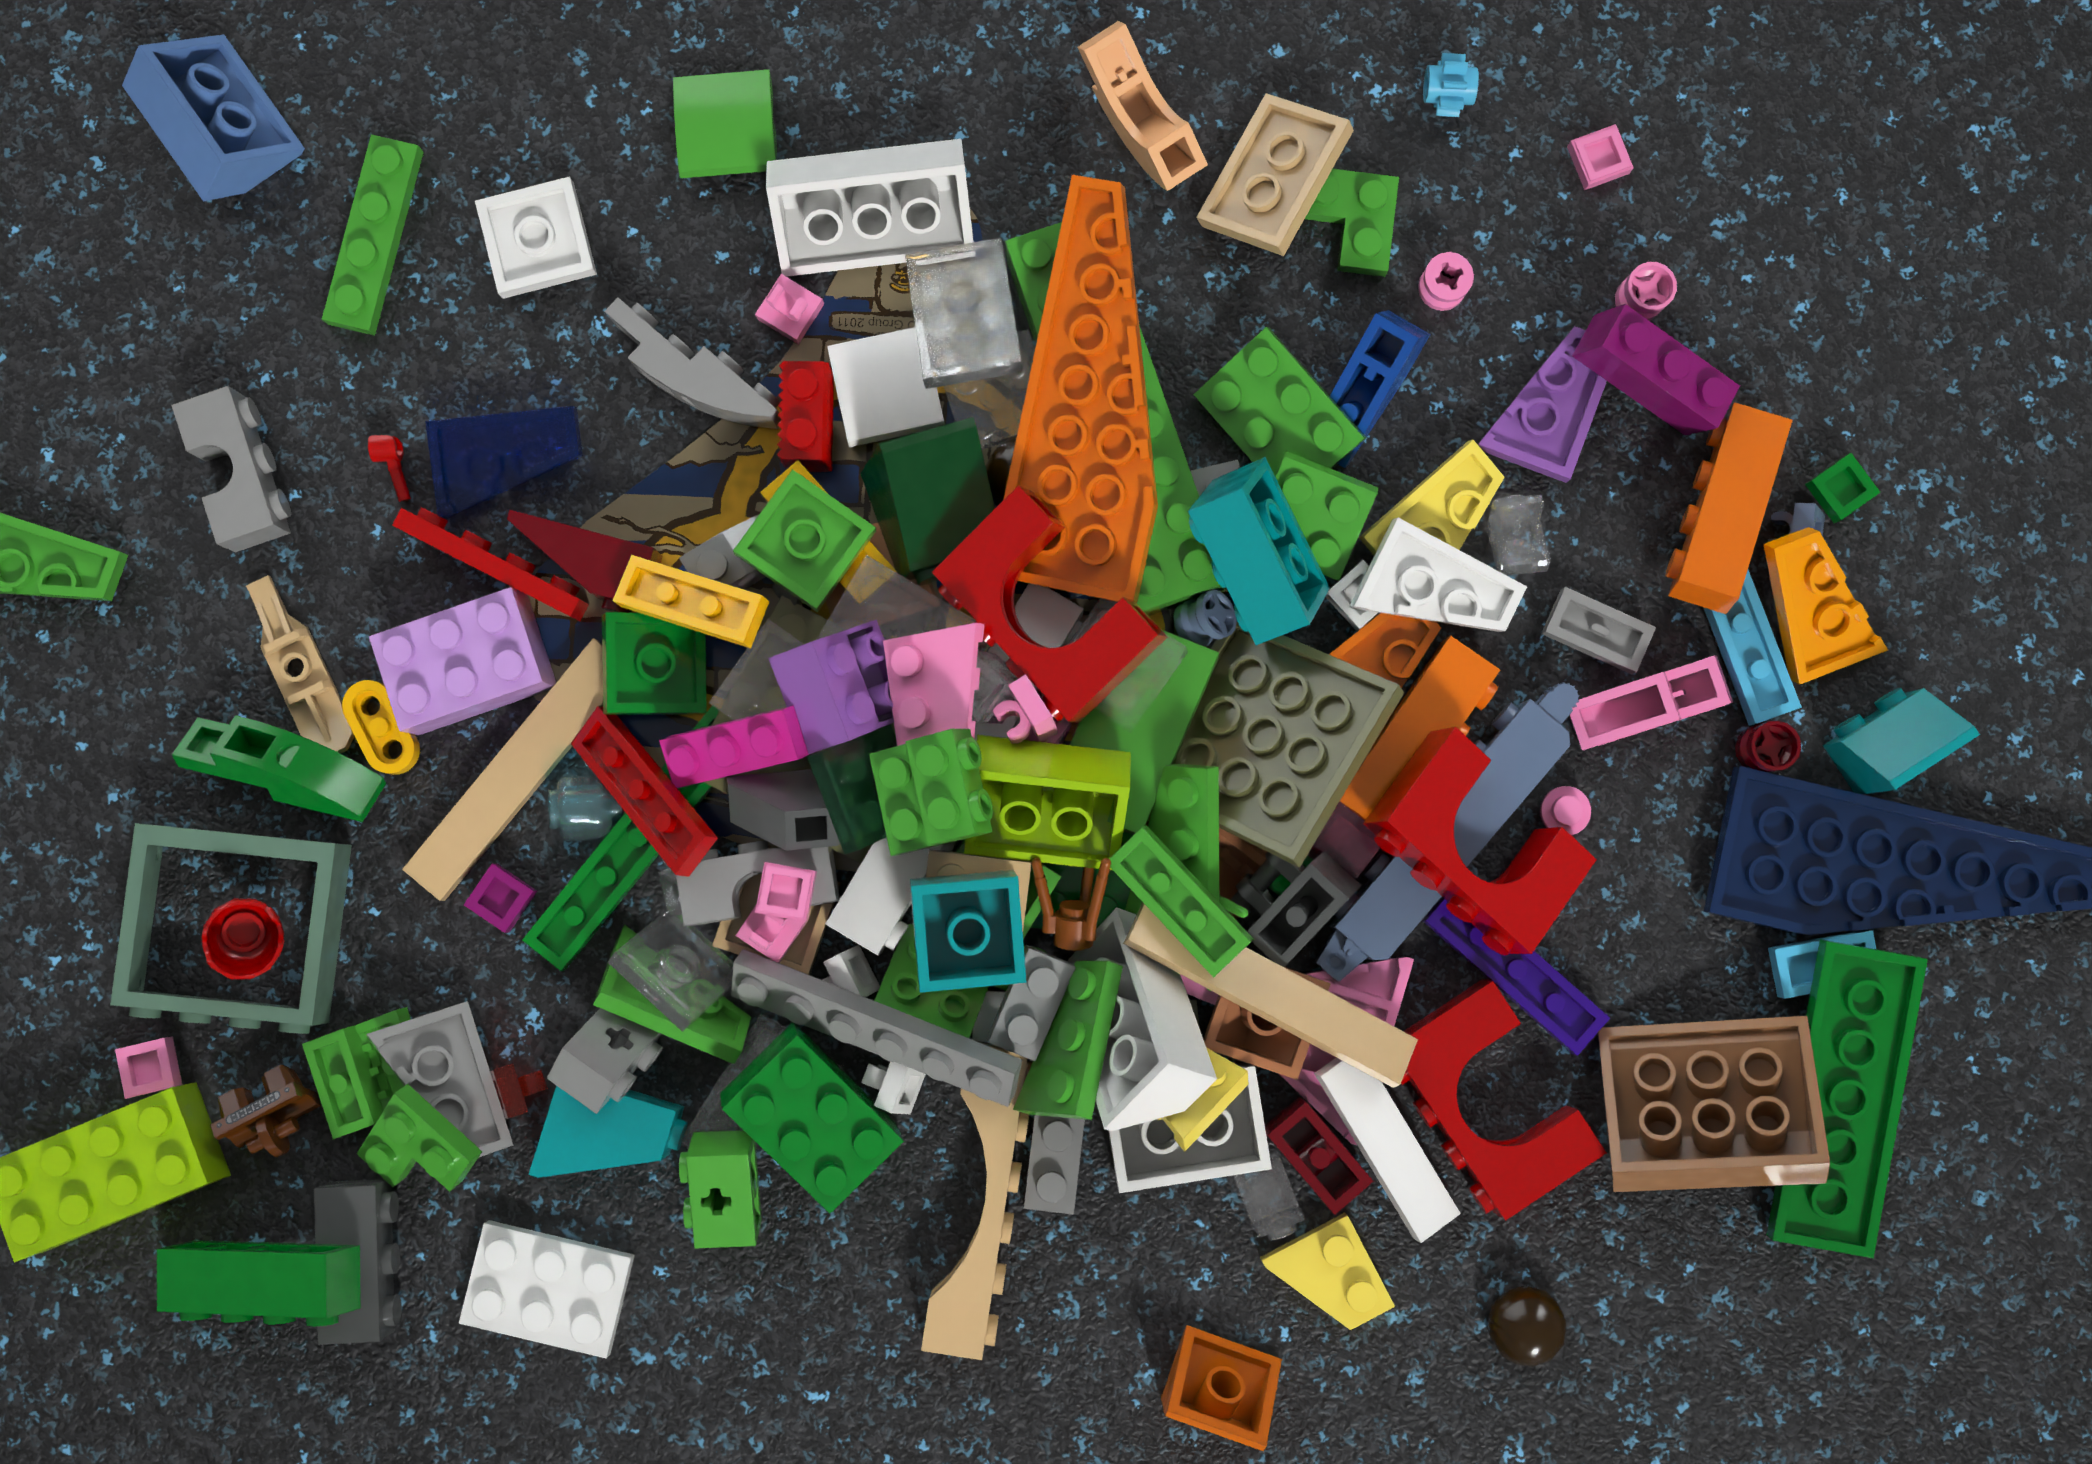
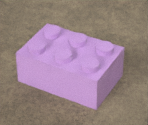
(463, 661)

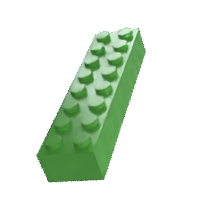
(1176, 562)

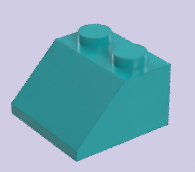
(1897, 740)

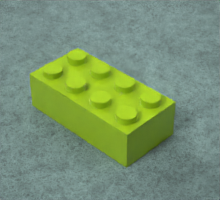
(107, 1170)

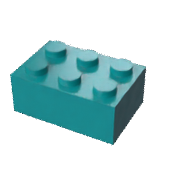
(1259, 552)

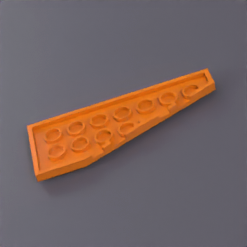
(1086, 407)

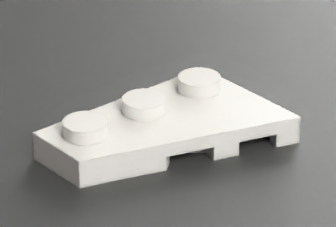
(1435, 582)

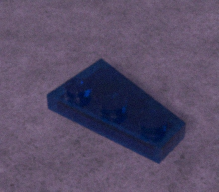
(497, 452)

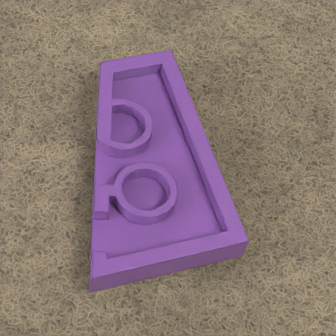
(1550, 415)

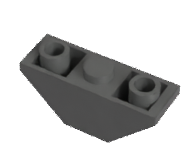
(782, 809)

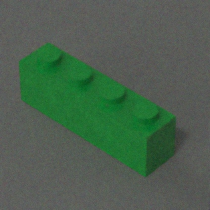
(259, 1280)

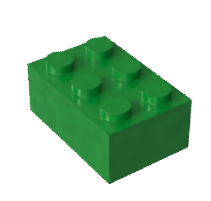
(811, 1117)

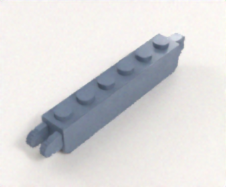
(1392, 901)

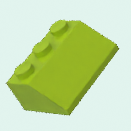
(1052, 801)

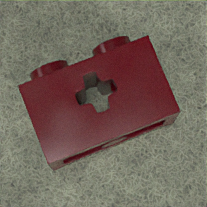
(1317, 1155)

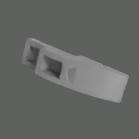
(703, 382)

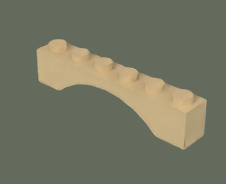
(960, 1303)

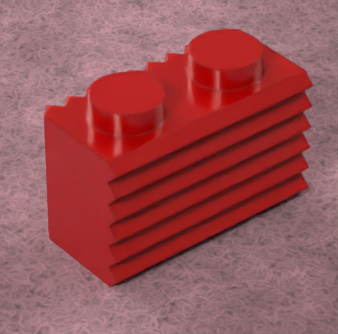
(806, 415)

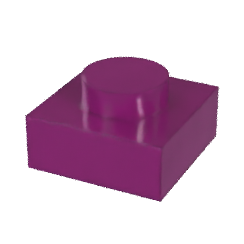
(500, 898)

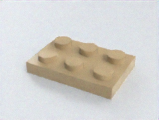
(1275, 174)

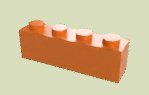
(1728, 508)
(1438, 699)

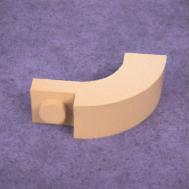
(1138, 111)

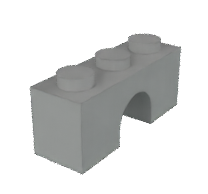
(250, 505)
(716, 882)

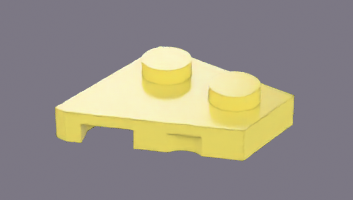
(1332, 1272)

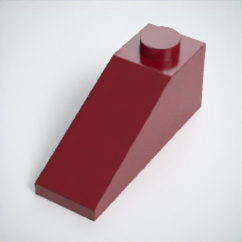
(587, 556)

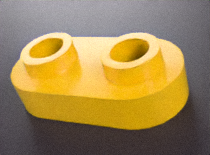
(378, 731)

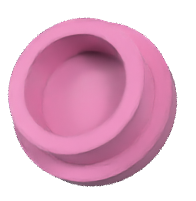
(1565, 808)

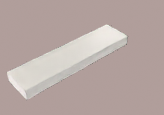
(1389, 1148)

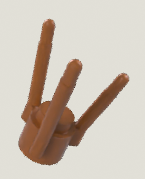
(1076, 920)

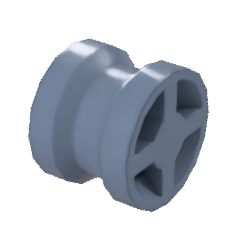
(1205, 618)

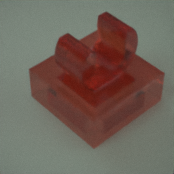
(513, 1089)

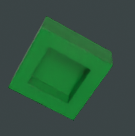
(1842, 488)

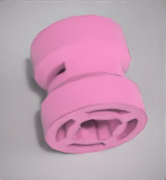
(1653, 284)

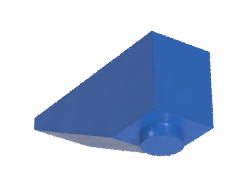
(1377, 371)

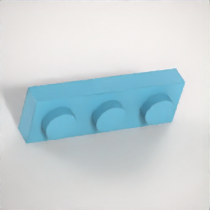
(1753, 657)

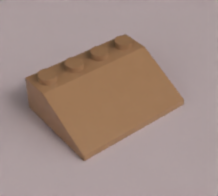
(1713, 1105)

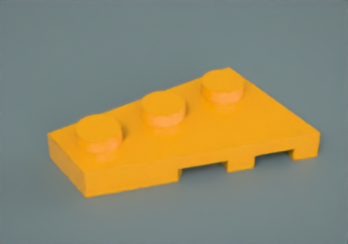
(1815, 609)

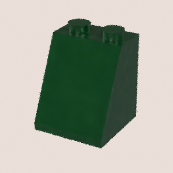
(928, 495)

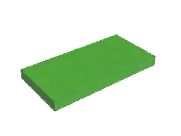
(1157, 734)

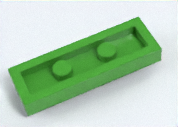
(1180, 901)

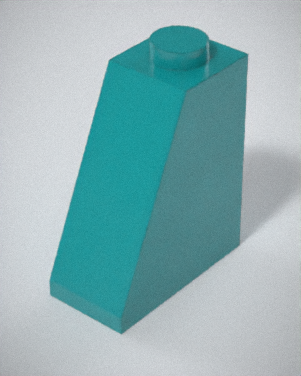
(619, 1135)

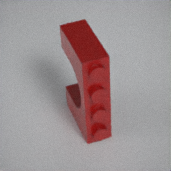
(983, 580)
(1418, 826)
(1507, 1171)

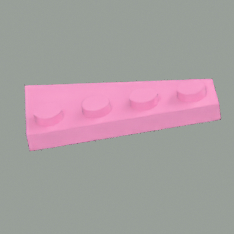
(933, 680)

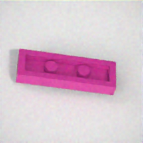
(734, 747)

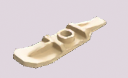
(311, 694)

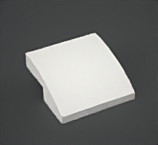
(883, 388)

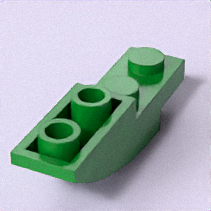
(284, 763)

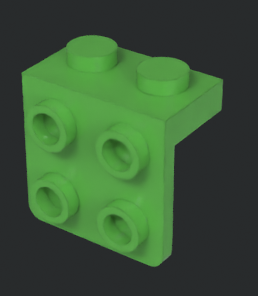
(948, 1009)

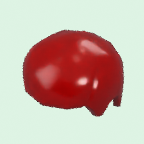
(242, 938)

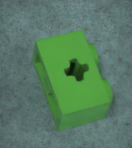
(722, 1189)

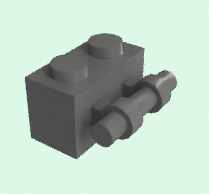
(1300, 910)

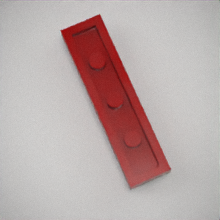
(474, 552)
(644, 792)

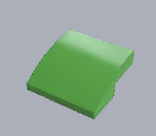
(724, 123)
(353, 1075)

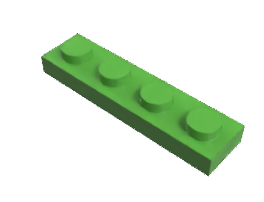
(372, 235)

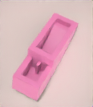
(1650, 702)

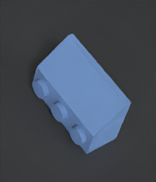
(210, 114)

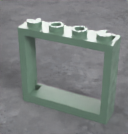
(322, 938)

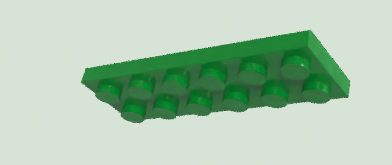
(1862, 1042)

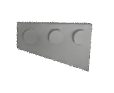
(448, 1068)

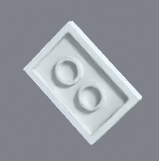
(546, 1289)

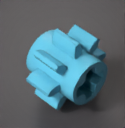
(1450, 84)

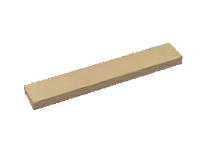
(510, 777)
(1286, 1002)

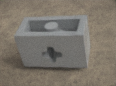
(602, 1059)

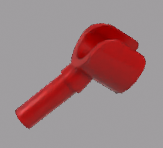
(390, 450)

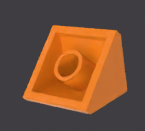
(1222, 1387)

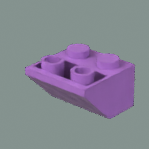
(837, 685)

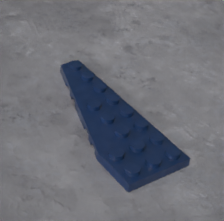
(1853, 862)

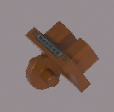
(269, 1119)

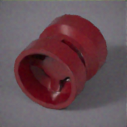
(1779, 745)

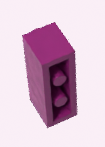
(1656, 370)

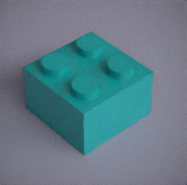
(968, 931)

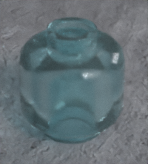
(582, 808)

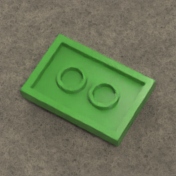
(1277, 407)

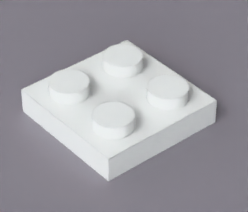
(535, 237)

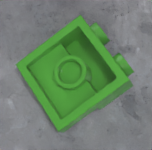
(931, 791)

